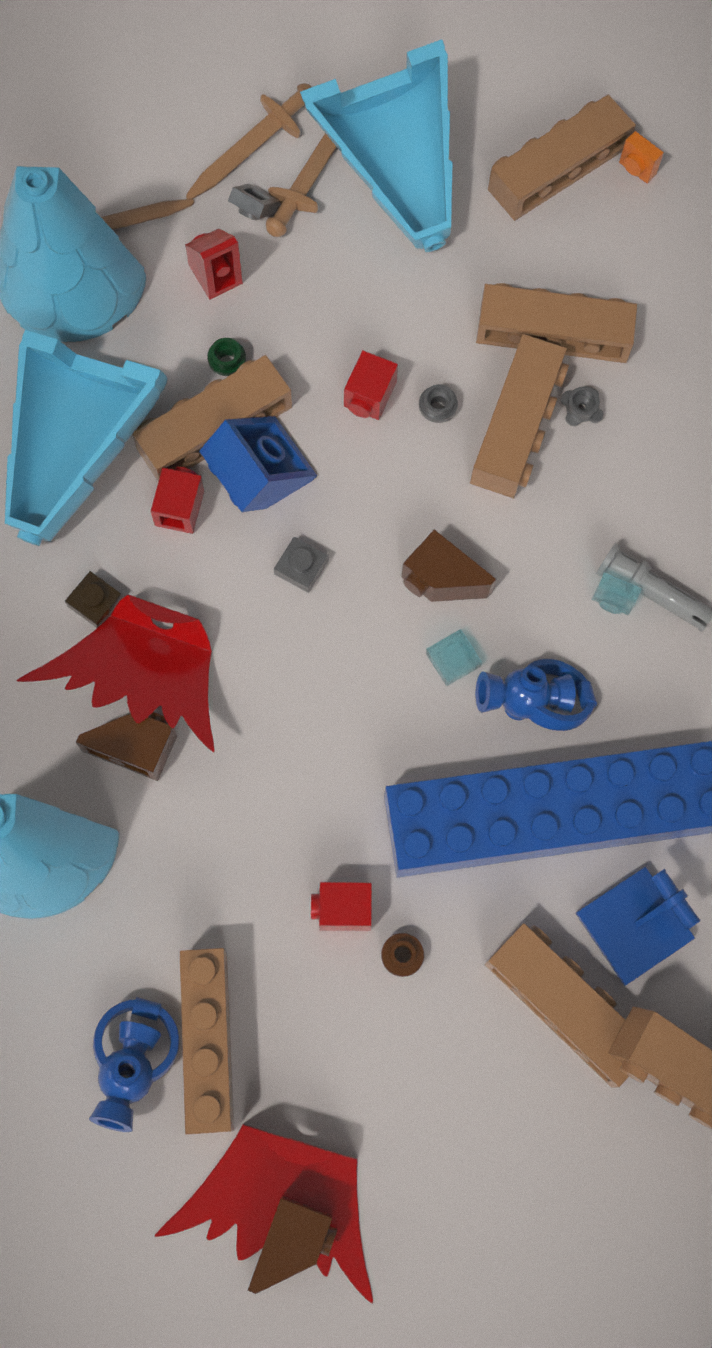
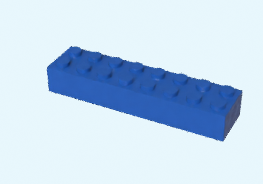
(550, 809)

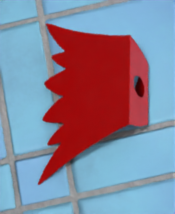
(144, 663)
(254, 1178)

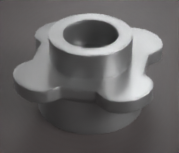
(582, 395)

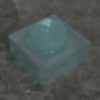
(616, 595)
(453, 657)

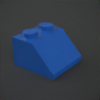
(256, 462)

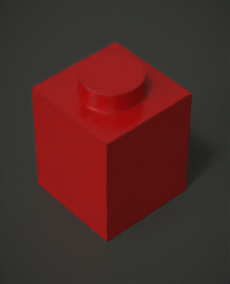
(370, 385)
(177, 499)
(343, 906)

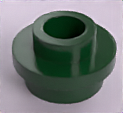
(226, 347)

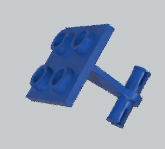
(639, 923)

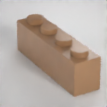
(560, 156)
(574, 321)
(518, 415)
(180, 433)
(561, 999)
(206, 1041)
(669, 1059)

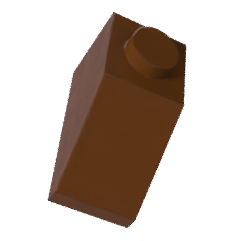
(445, 572)
(132, 745)
(292, 1243)

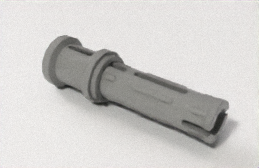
(655, 588)

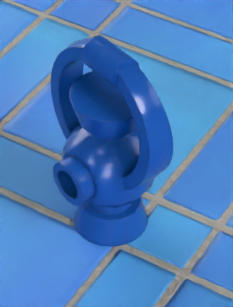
(528, 694)
(131, 1061)

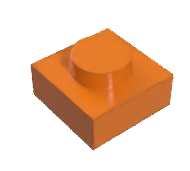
(641, 157)

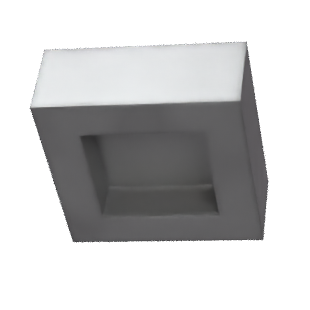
(253, 202)
(301, 564)

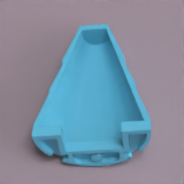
(397, 141)
(62, 261)
(67, 430)
(49, 857)

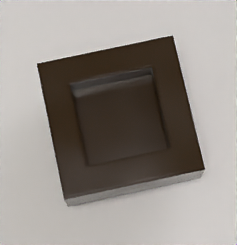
(93, 599)

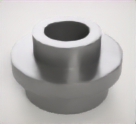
(441, 394)

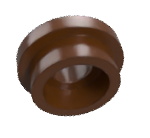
(398, 968)

